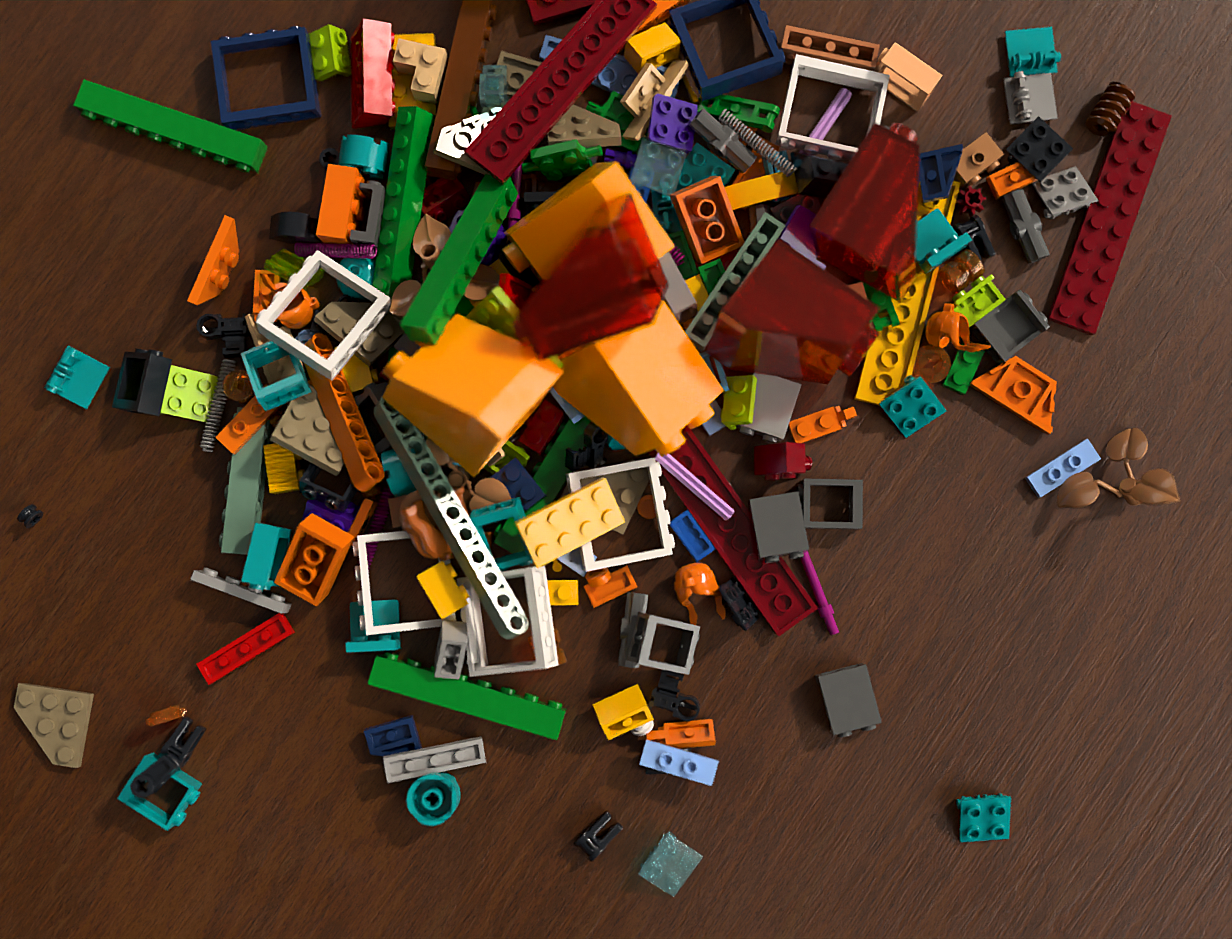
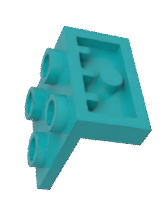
(937, 241)
(383, 613)

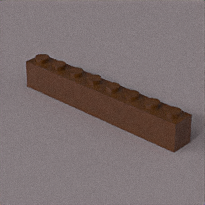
(461, 78)

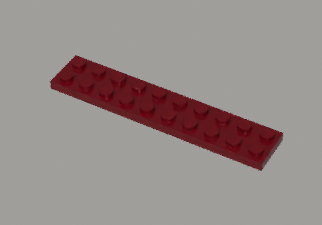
(556, 85)
(1110, 219)
(769, 585)

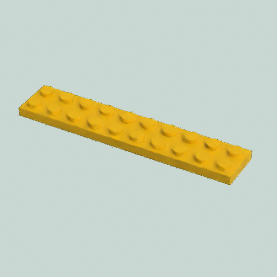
(896, 347)

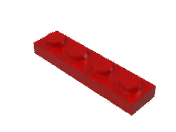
(245, 648)

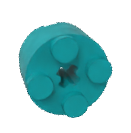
(365, 155)
(398, 480)
(424, 807)

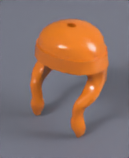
(299, 311)
(947, 327)
(701, 581)

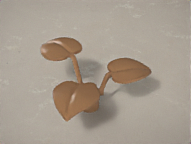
(428, 243)
(1154, 487)
(487, 491)

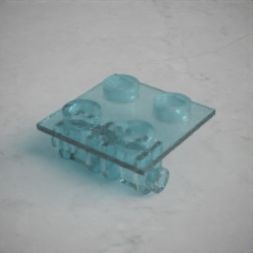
(657, 167)
(670, 864)

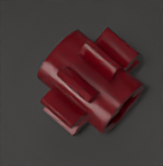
(976, 197)

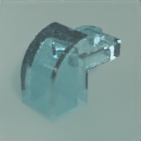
(493, 86)

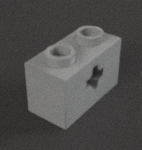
(450, 649)

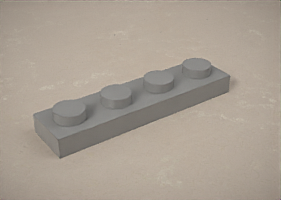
(232, 586)
(434, 759)

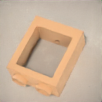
(909, 76)

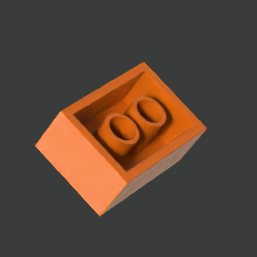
(340, 205)
(707, 219)
(314, 559)

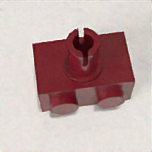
(542, 427)
(781, 460)

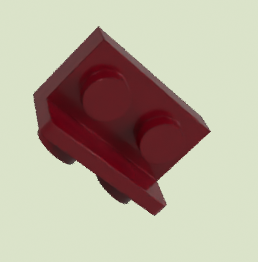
(444, 199)

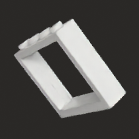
(837, 74)
(352, 341)
(662, 515)
(364, 598)
(540, 622)

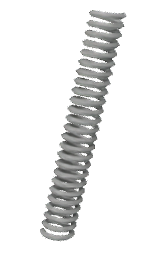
(770, 160)
(218, 395)

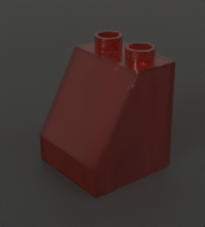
(873, 213)
(597, 286)
(793, 321)

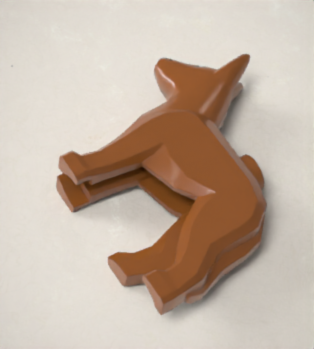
(429, 539)

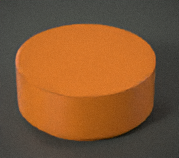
(646, 507)
(598, 577)

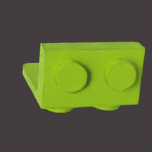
(188, 394)

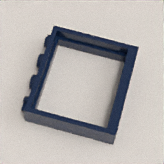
(737, 78)
(272, 114)

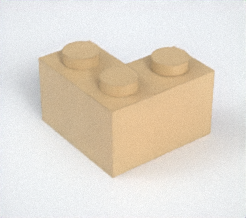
(427, 66)

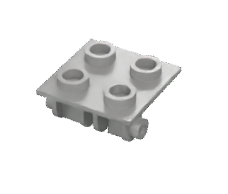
(1030, 97)
(1064, 192)

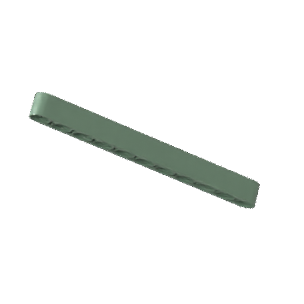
(450, 528)

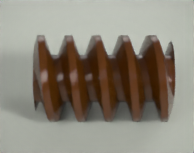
(1110, 109)

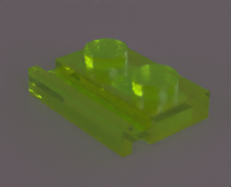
(286, 264)

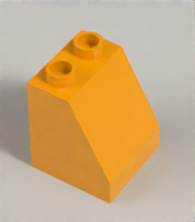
(551, 226)
(641, 385)
(469, 389)

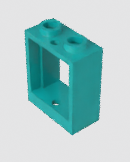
(278, 392)
(497, 512)
(265, 555)
(150, 810)

